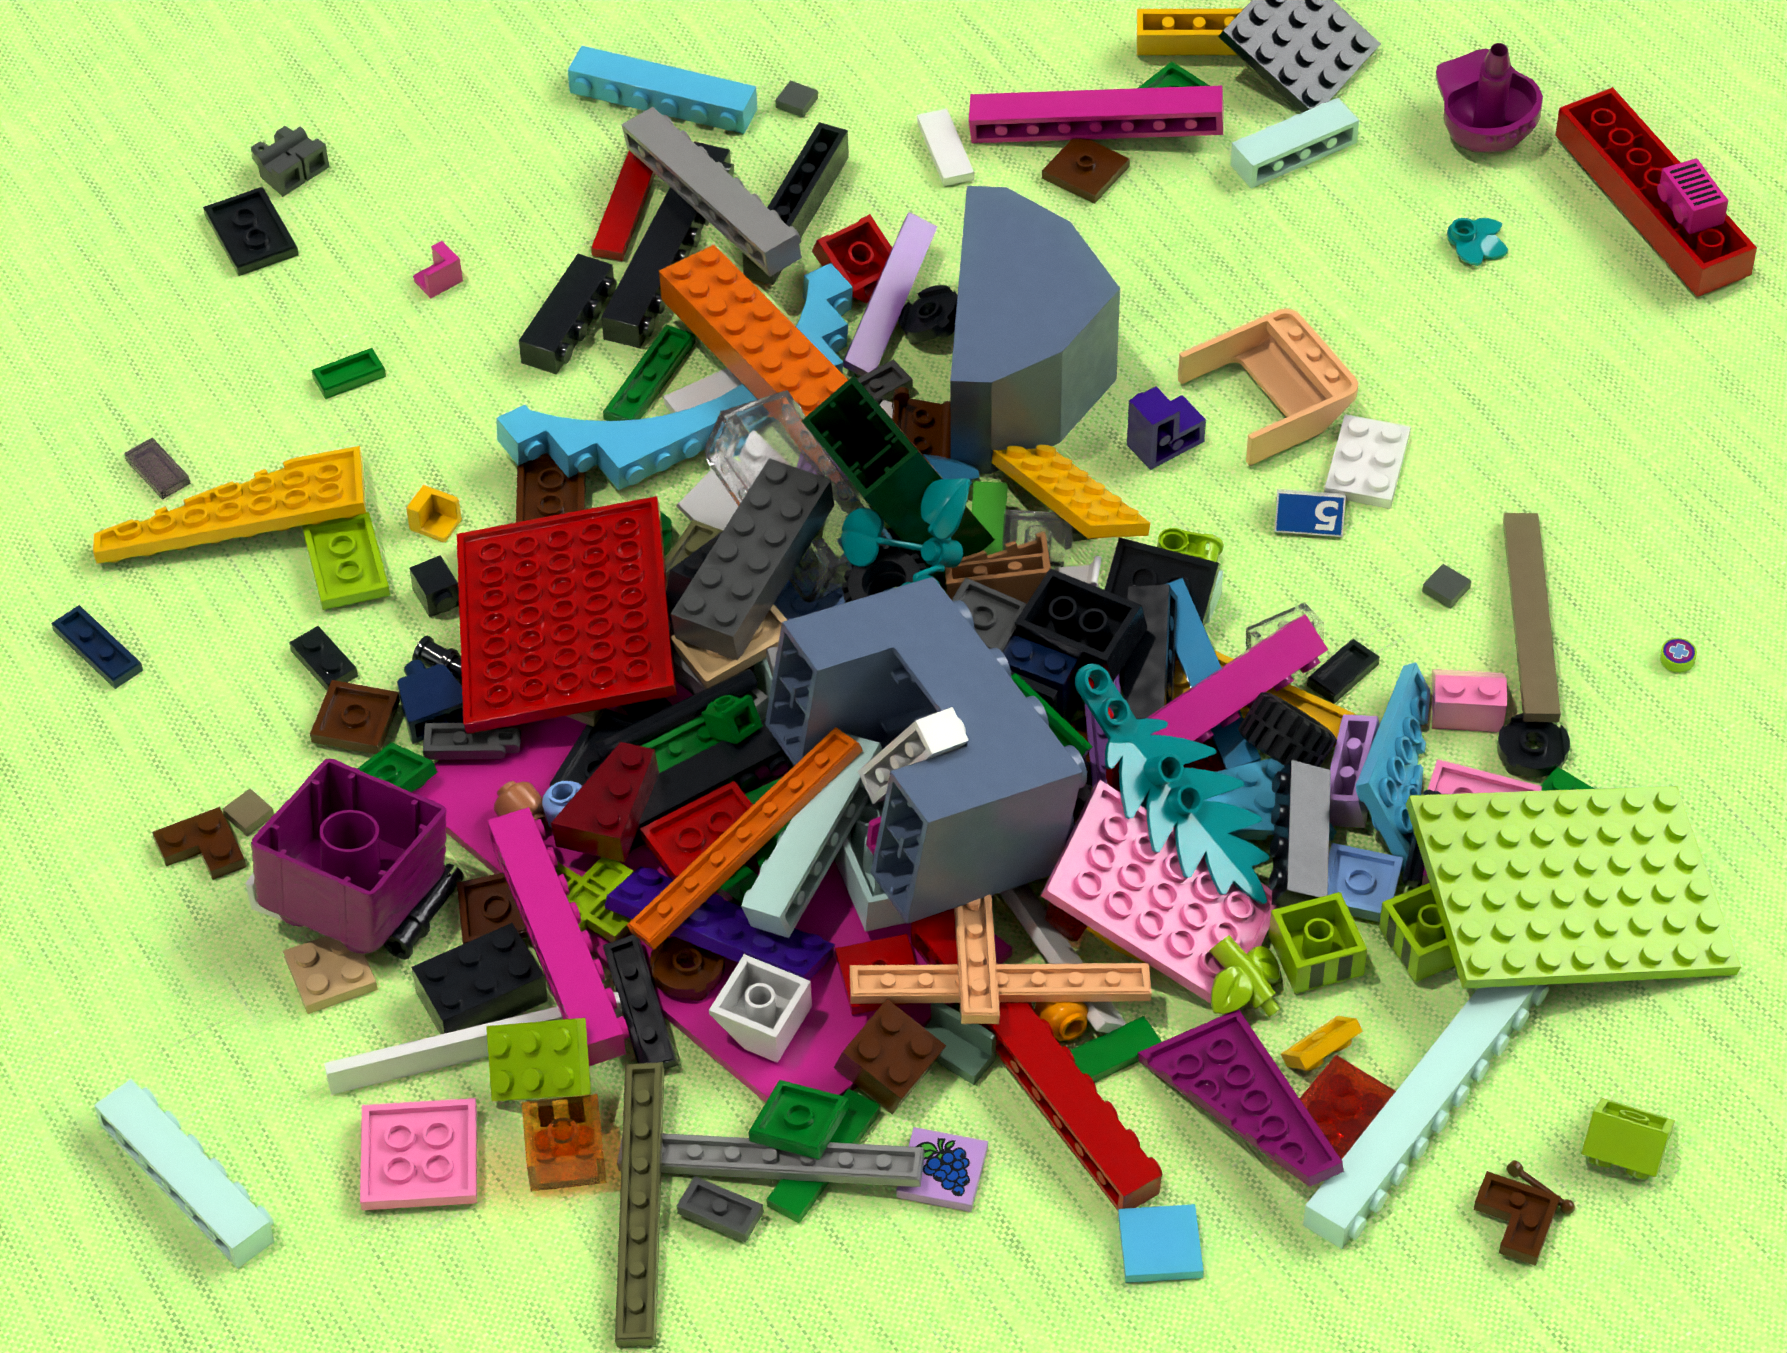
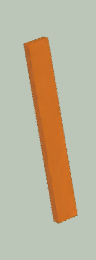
(744, 838)

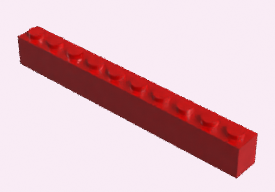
(1056, 1084)

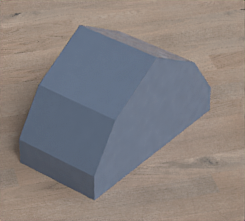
(1029, 328)

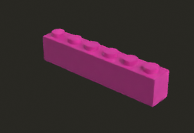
(1241, 681)

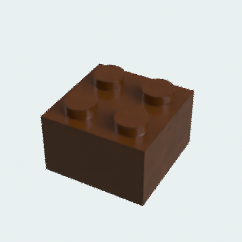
(889, 1056)

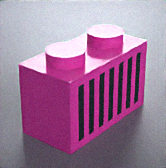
(1692, 196)

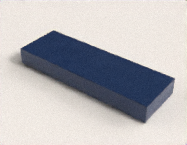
(97, 646)

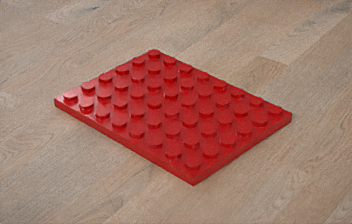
(564, 615)

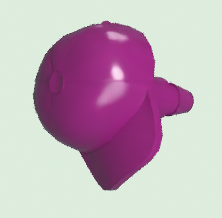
(1487, 100)

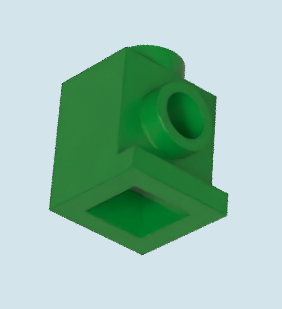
(728, 711)

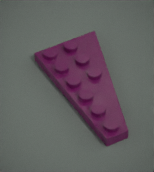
(1239, 1084)

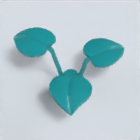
(940, 507)

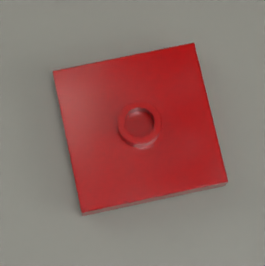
(884, 951)

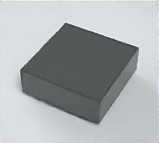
(796, 98)
(1446, 585)

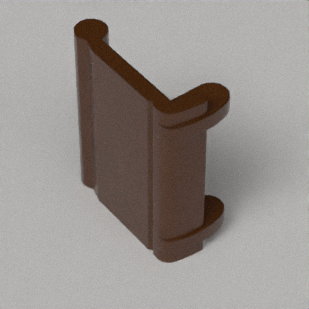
(923, 423)

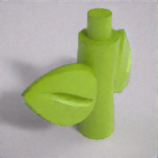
(1244, 978)

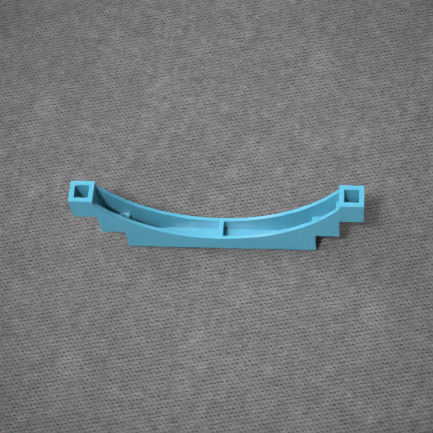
(645, 446)

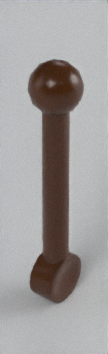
(1516, 1169)

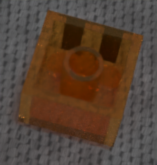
(563, 1142)

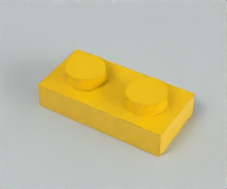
(1329, 1038)

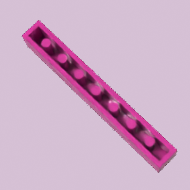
(1096, 114)
(556, 933)

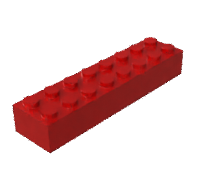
(1628, 166)

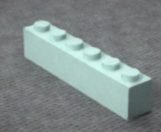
(807, 849)
(185, 1172)

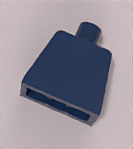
(429, 697)

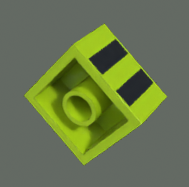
(1416, 932)
(1317, 942)

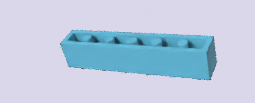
(666, 88)

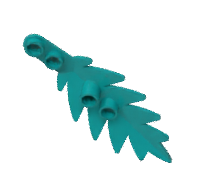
(1173, 792)

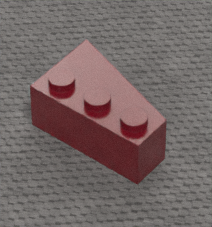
(609, 805)

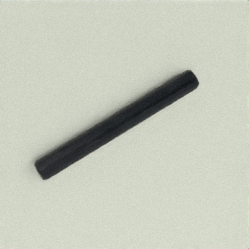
(676, 714)

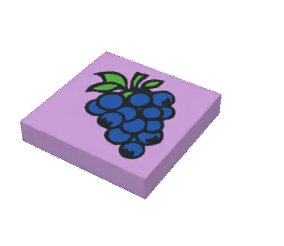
(949, 1169)

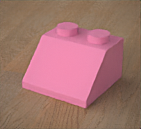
(1468, 700)

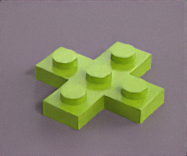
(590, 897)

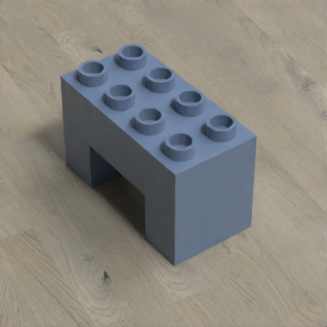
(953, 821)

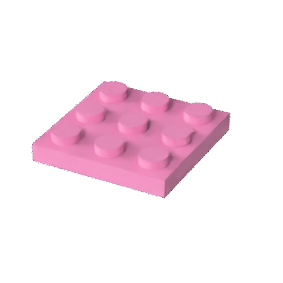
(418, 1154)

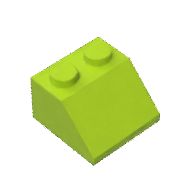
(1627, 1138)

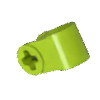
(1191, 543)

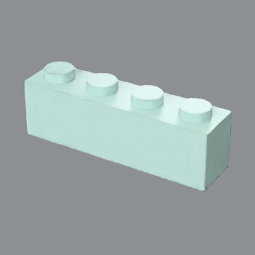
(1294, 142)

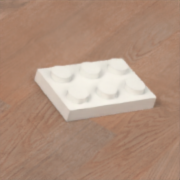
(1367, 460)

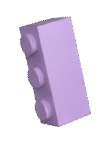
(1350, 753)

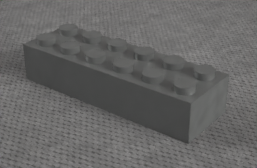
(753, 559)

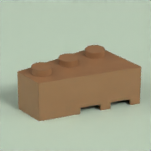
(1012, 571)

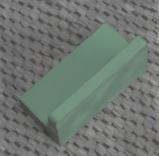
(968, 1047)

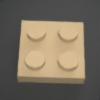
(328, 973)

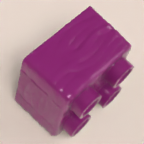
(349, 856)

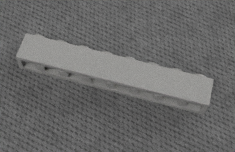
(712, 191)

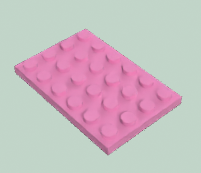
(1144, 901)

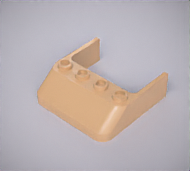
(1290, 367)

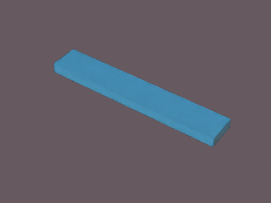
(1199, 662)

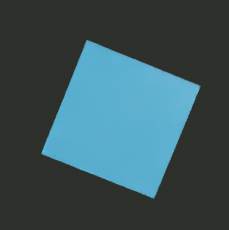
(1160, 1243)

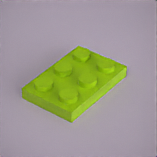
(346, 561)
(538, 1059)

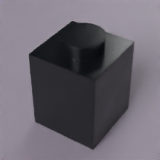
(435, 586)

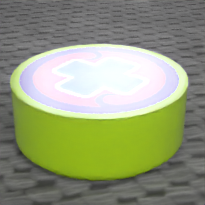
(1678, 655)

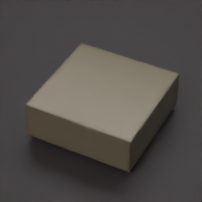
(248, 812)

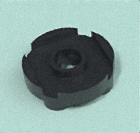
(930, 315)
(1527, 761)

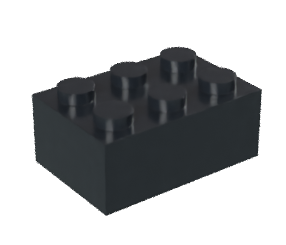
(1082, 622)
(480, 981)

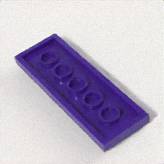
(725, 928)

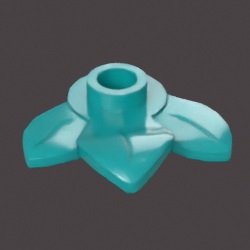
(1476, 239)

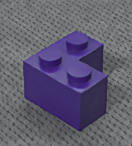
(1162, 427)

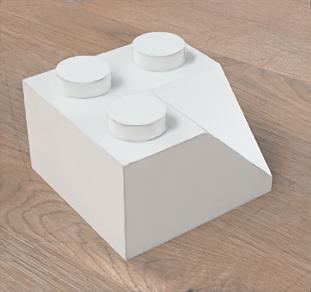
(762, 1007)

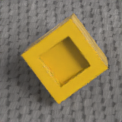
(434, 513)

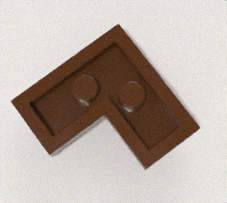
(203, 835)
(1525, 1208)

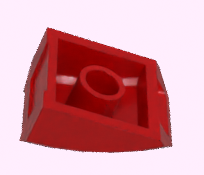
(857, 254)

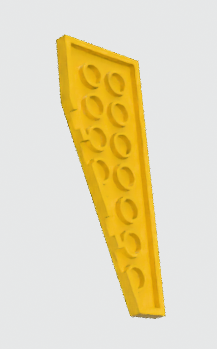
(301, 493)

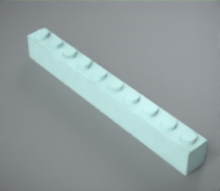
(1418, 1110)

